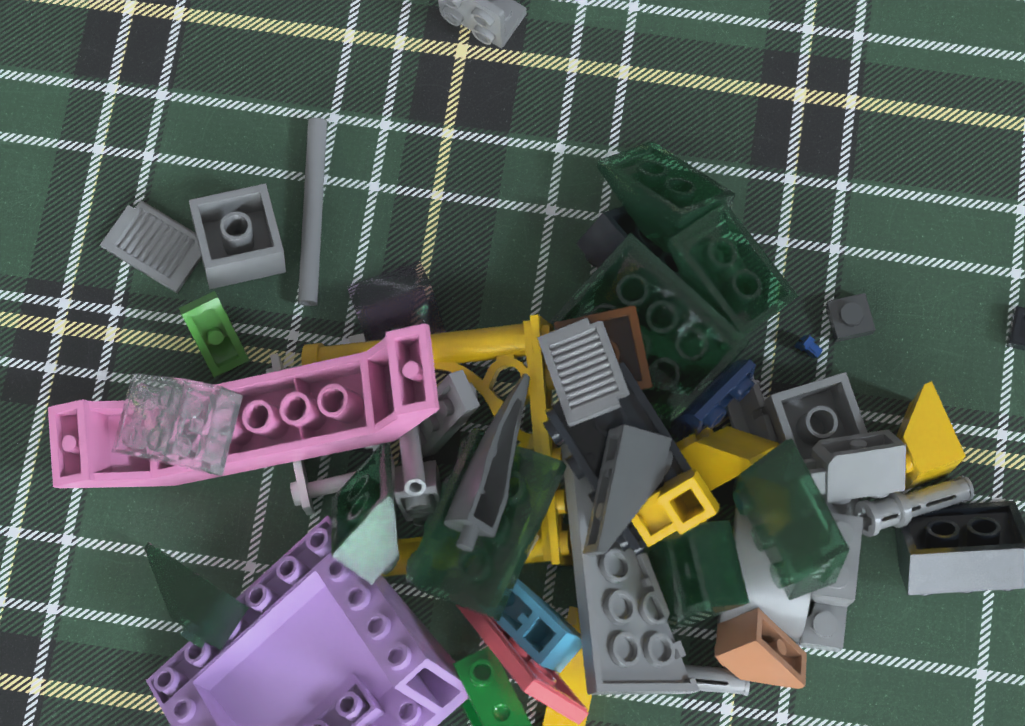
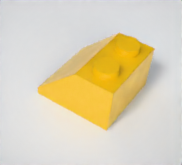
(929, 439)
(723, 453)

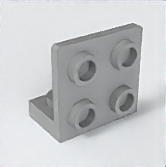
(487, 19)

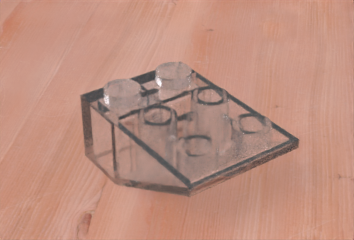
(178, 422)

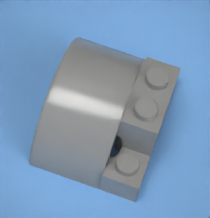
(827, 617)

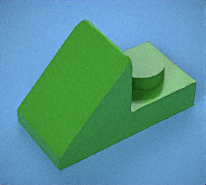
(214, 334)

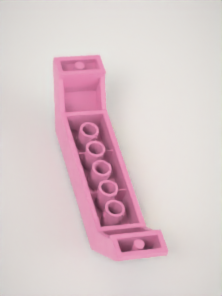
(280, 420)

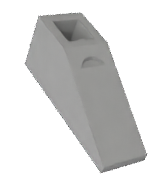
(421, 506)

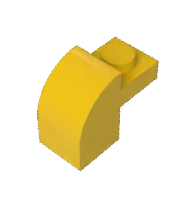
(675, 507)

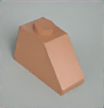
(760, 651)

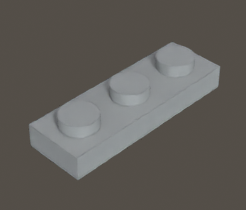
(456, 405)

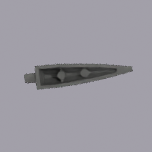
(486, 481)

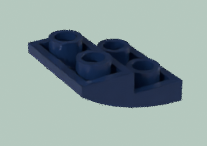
(710, 405)

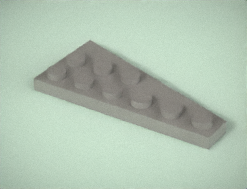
(620, 612)

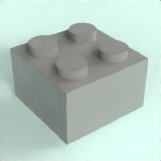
(237, 236)
(815, 413)

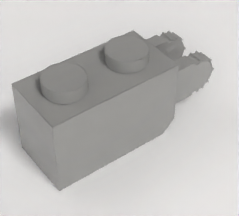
(858, 466)

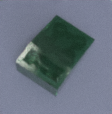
(699, 573)

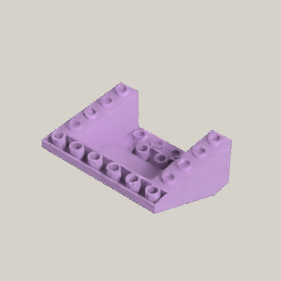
(314, 654)

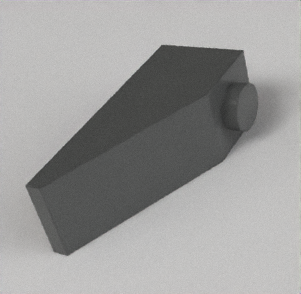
(628, 476)

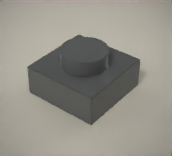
(850, 317)

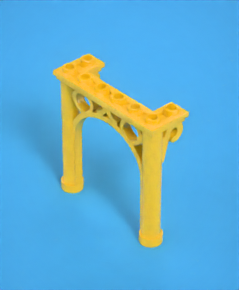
(505, 345)

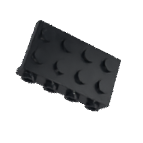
(589, 439)

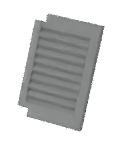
(154, 245)
(583, 370)

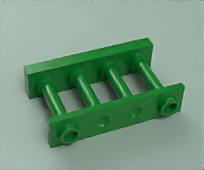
(489, 692)

